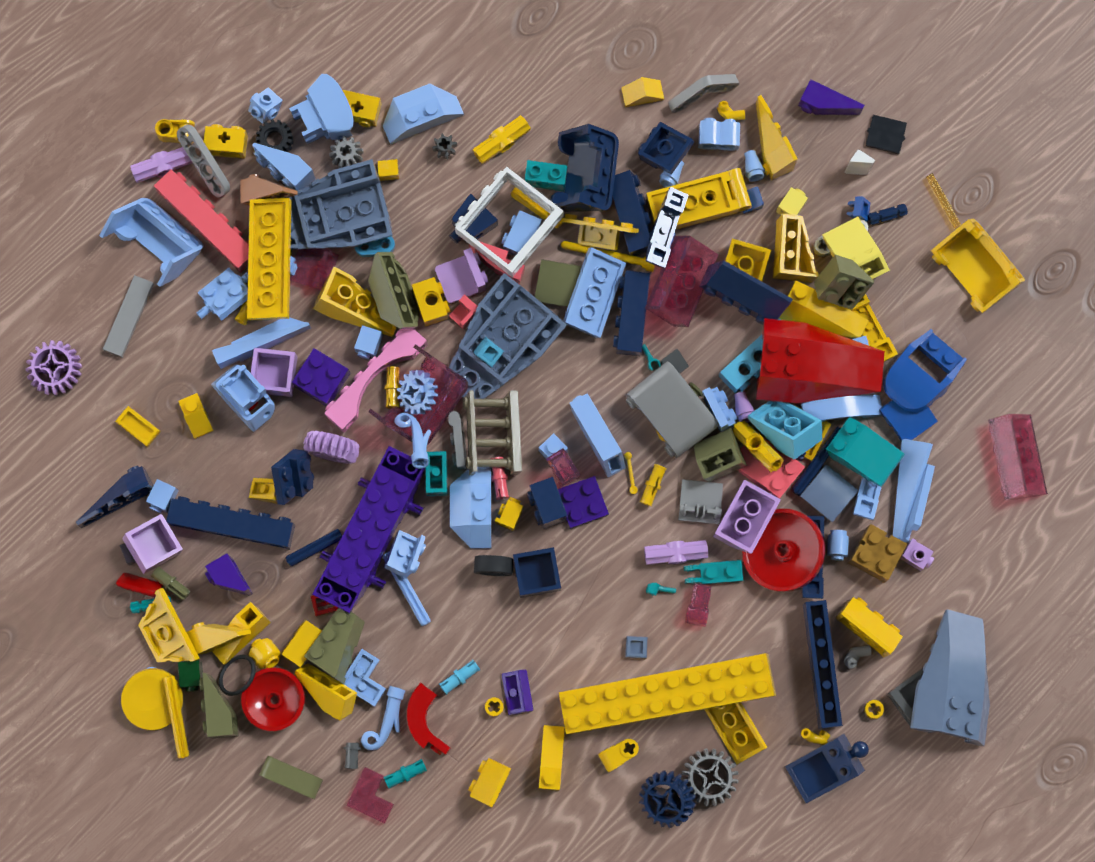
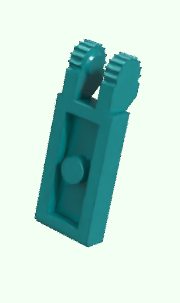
(716, 572)

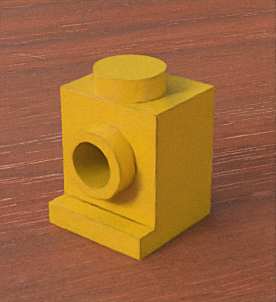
(509, 514)

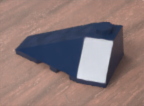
(125, 491)

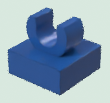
(861, 208)

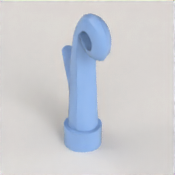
(419, 442)
(391, 717)

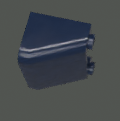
(590, 169)

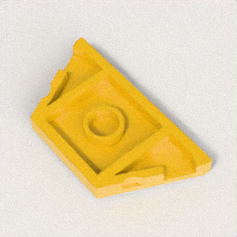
(165, 631)

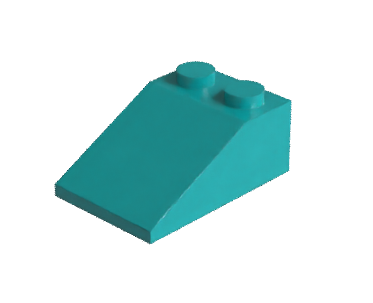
(864, 452)

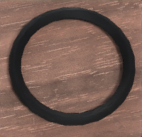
(253, 668)

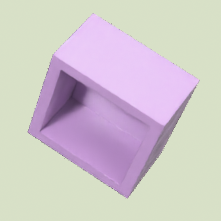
(274, 370)
(152, 543)

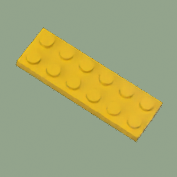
(269, 259)

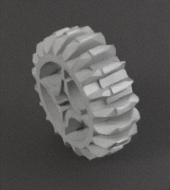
(726, 785)

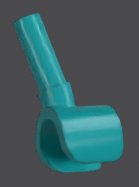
(650, 358)
(653, 588)

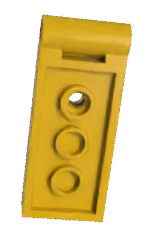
(725, 189)

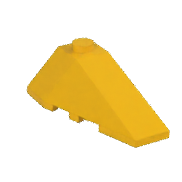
(776, 150)
(350, 303)
(822, 314)

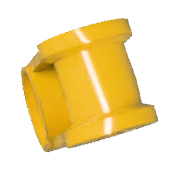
(173, 125)
(615, 755)

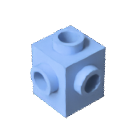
(265, 105)

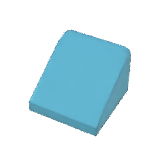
(488, 352)

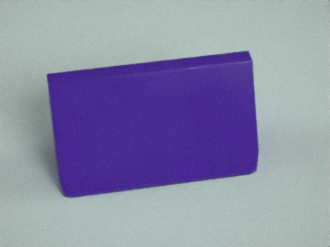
(517, 692)

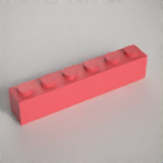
(204, 218)

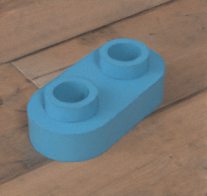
(375, 247)

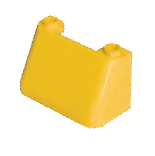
(978, 264)

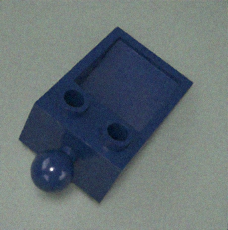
(824, 769)

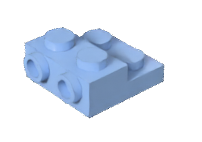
(716, 404)

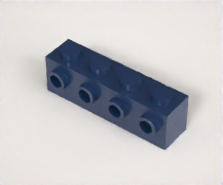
(631, 210)
(632, 313)

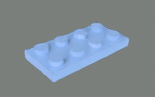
(594, 292)

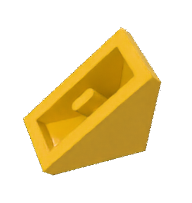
(642, 92)

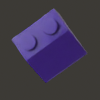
(227, 575)

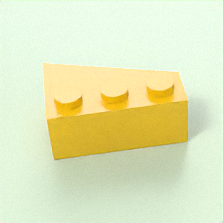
(792, 251)

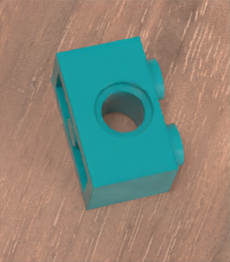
(546, 175)
(436, 474)

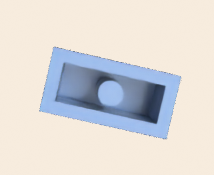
(522, 230)

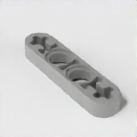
(205, 159)

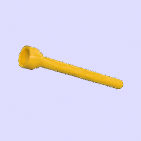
(623, 257)

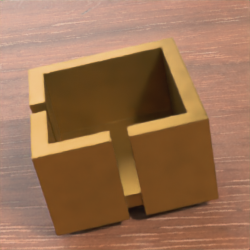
(878, 554)

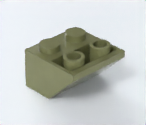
(842, 282)
(719, 455)

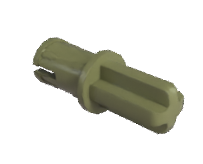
(170, 583)

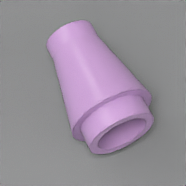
(742, 407)

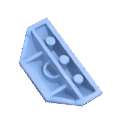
(420, 111)
(472, 508)

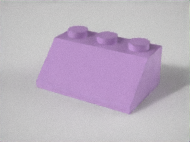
(746, 517)

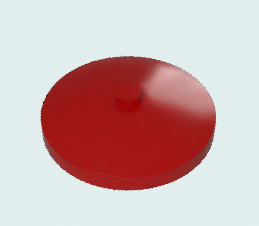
(787, 552)

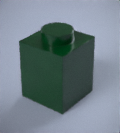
(190, 675)

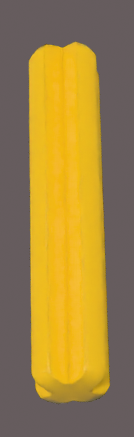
(530, 204)

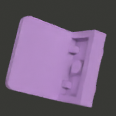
(461, 277)

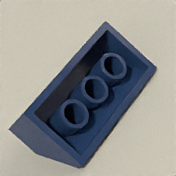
(744, 292)

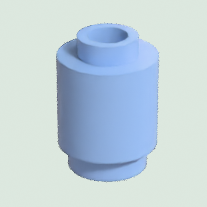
(838, 545)

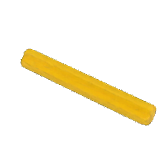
(176, 716)

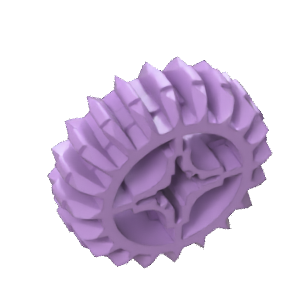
(56, 383)
(331, 447)

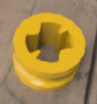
(494, 700)
(870, 714)

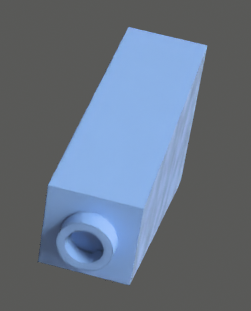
(598, 435)

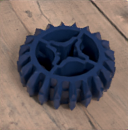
(652, 793)

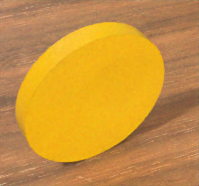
(146, 700)

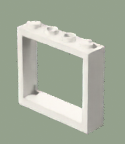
(488, 194)

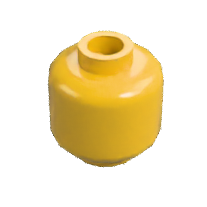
(264, 653)

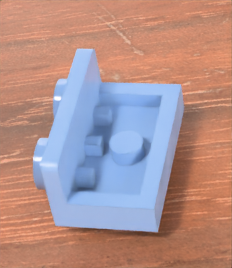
(405, 553)

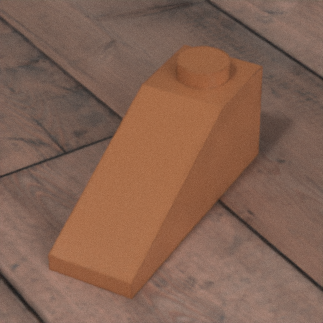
(261, 188)

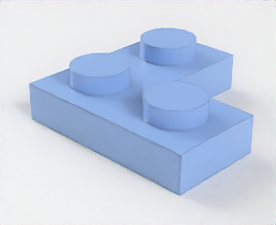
(358, 678)

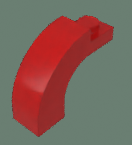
(417, 711)

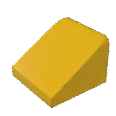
(388, 170)

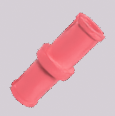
(499, 479)

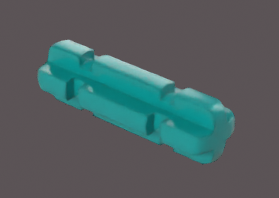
(137, 607)

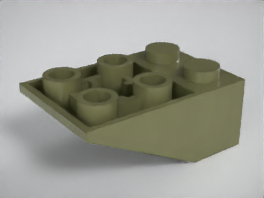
(220, 716)

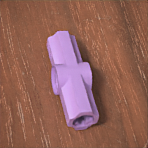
(160, 164)
(676, 552)

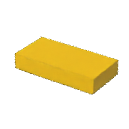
(137, 426)

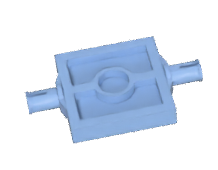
(224, 294)

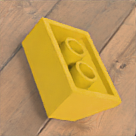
(869, 626)

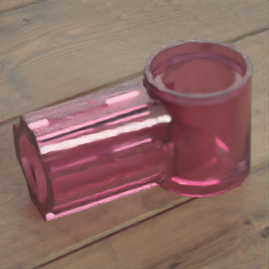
(698, 609)

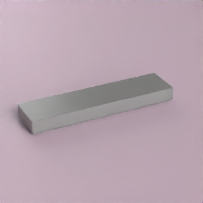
(128, 316)

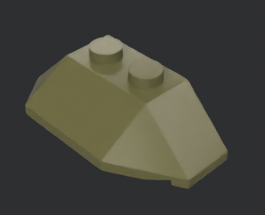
(393, 292)

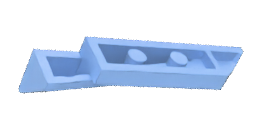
(262, 338)
(912, 488)

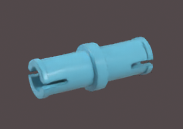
(459, 676)

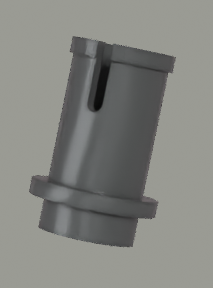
(351, 759)

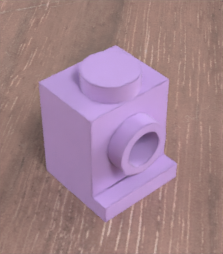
(909, 555)

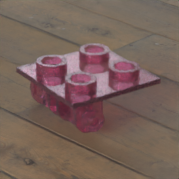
(314, 266)

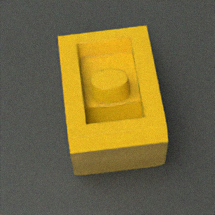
(195, 416)
(263, 490)

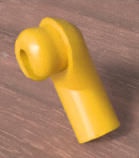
(727, 113)
(811, 737)

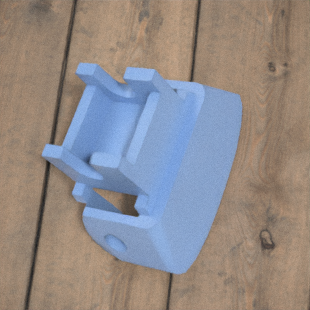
(324, 111)
(241, 392)

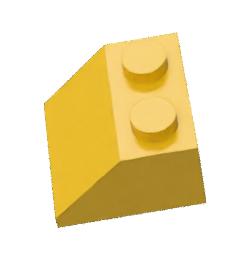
(490, 782)

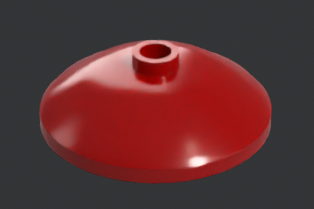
(257, 699)

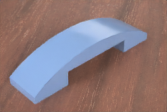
(844, 407)
(867, 499)

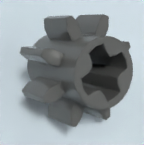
(450, 145)

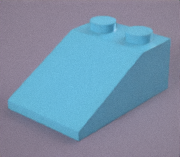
(787, 427)

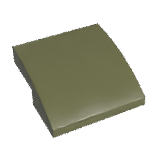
(556, 282)

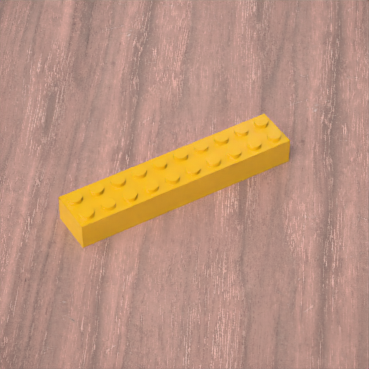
(667, 694)

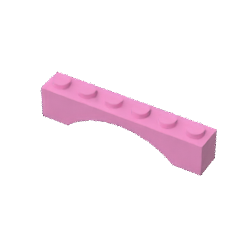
(346, 408)

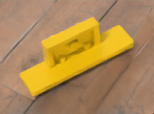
(599, 234)

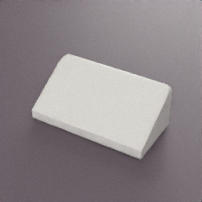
(859, 164)

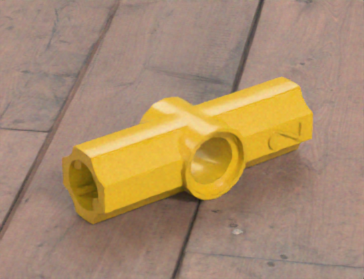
(501, 139)
(763, 452)

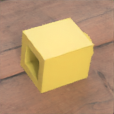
(792, 202)

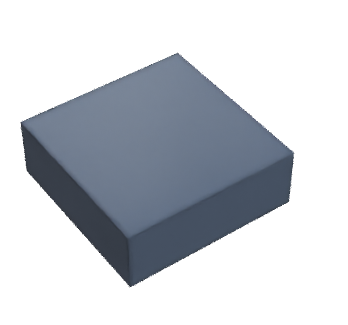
(636, 647)

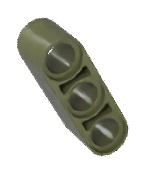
(291, 777)

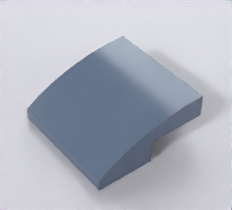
(829, 493)

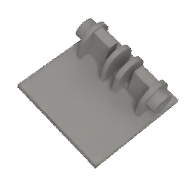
(700, 502)

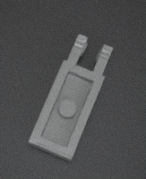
(458, 440)

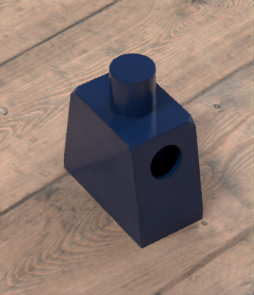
(481, 225)

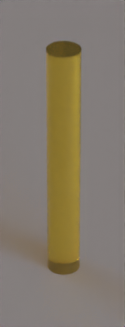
(943, 200)

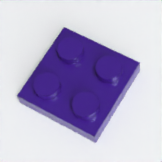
(583, 502)

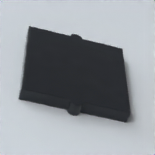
(886, 134)

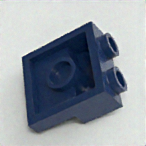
(665, 148)
(292, 476)

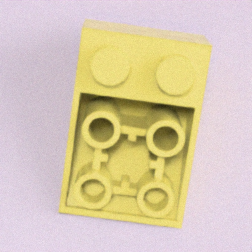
(855, 243)

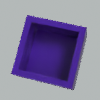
(321, 377)

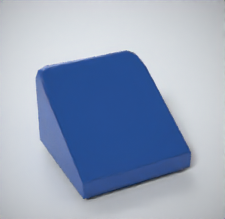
(755, 198)

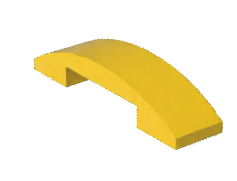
(873, 330)

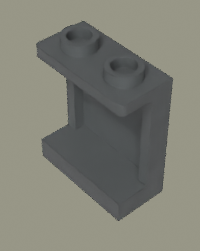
(904, 694)

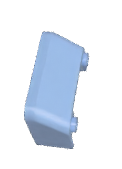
(158, 233)

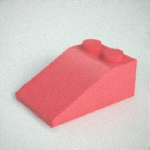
(771, 482)

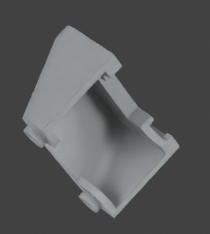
(672, 409)

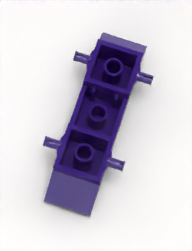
(369, 531)

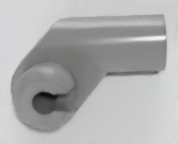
(854, 654)

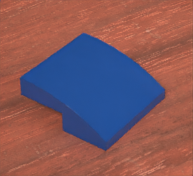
(905, 423)

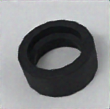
(493, 565)

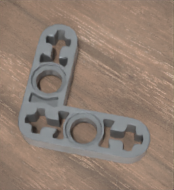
(705, 85)

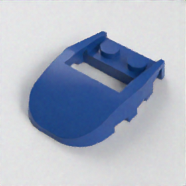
(910, 384)

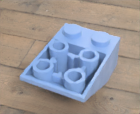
(284, 166)

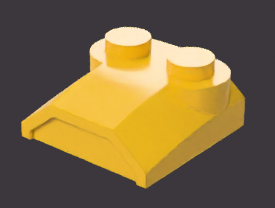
(748, 257)

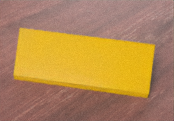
(736, 731)

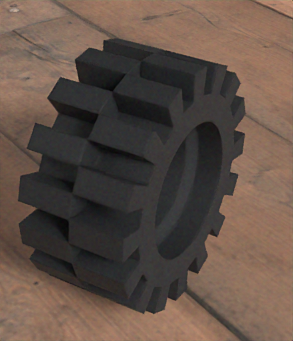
(281, 128)

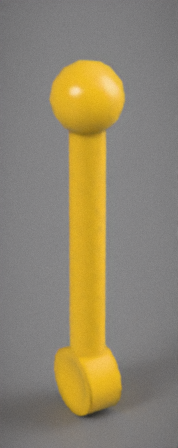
(633, 489)

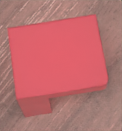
(464, 312)

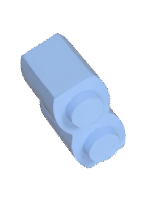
(719, 134)

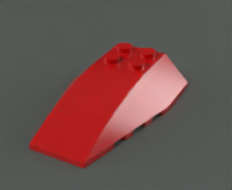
(814, 364)

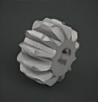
(343, 147)

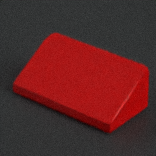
(138, 584)

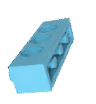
(730, 374)

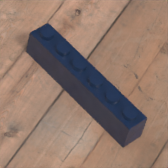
(230, 523)
(822, 664)

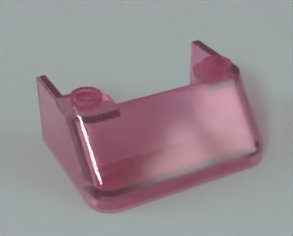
(450, 391)

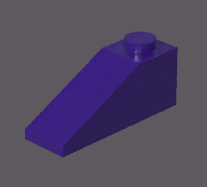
(825, 101)

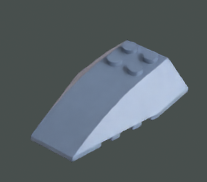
(340, 210)
(516, 325)
(955, 682)

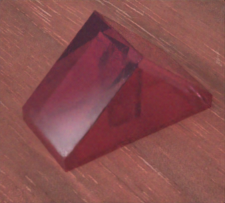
(562, 467)

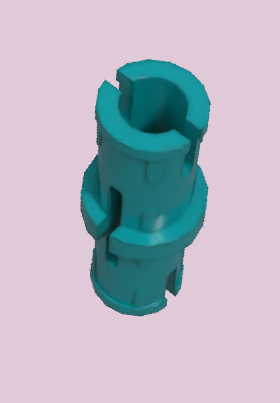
(405, 773)

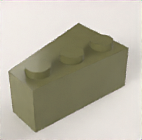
(336, 644)

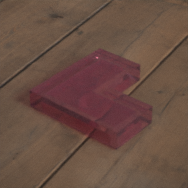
(365, 799)

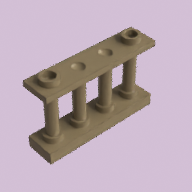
(510, 423)

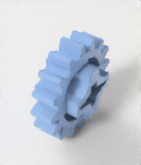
(417, 392)

